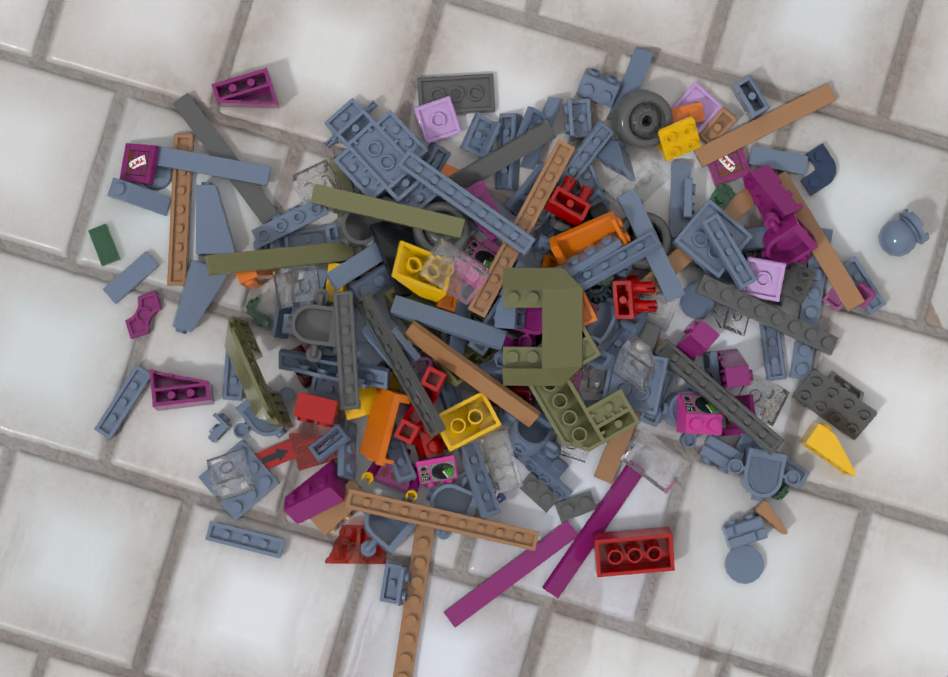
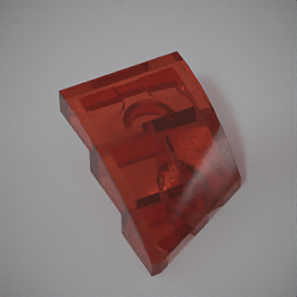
(347, 548)

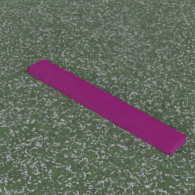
(596, 523)
(510, 574)

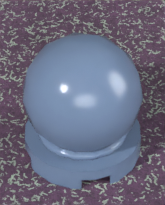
(900, 235)

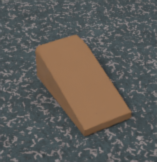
(718, 125)
(766, 512)

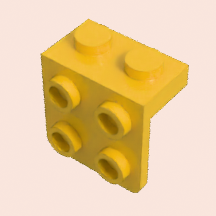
(678, 139)

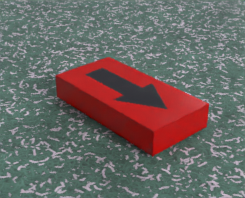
(277, 454)

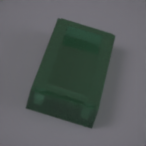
(104, 245)

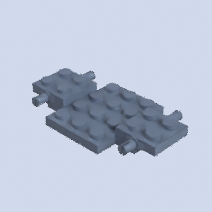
(374, 153)

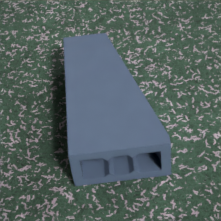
(212, 226)
(195, 296)

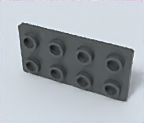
(795, 283)
(835, 402)

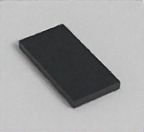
(387, 238)

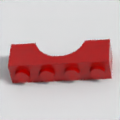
(411, 423)

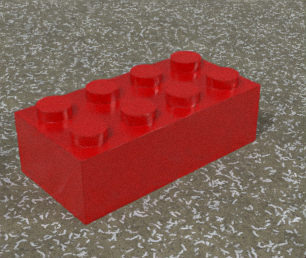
(315, 408)
(633, 551)

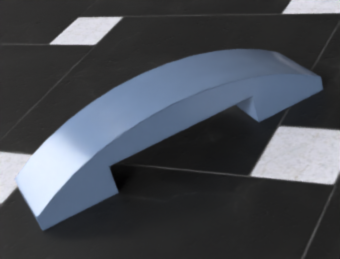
(308, 237)
(611, 350)

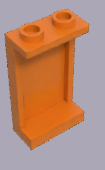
(589, 233)
(381, 424)

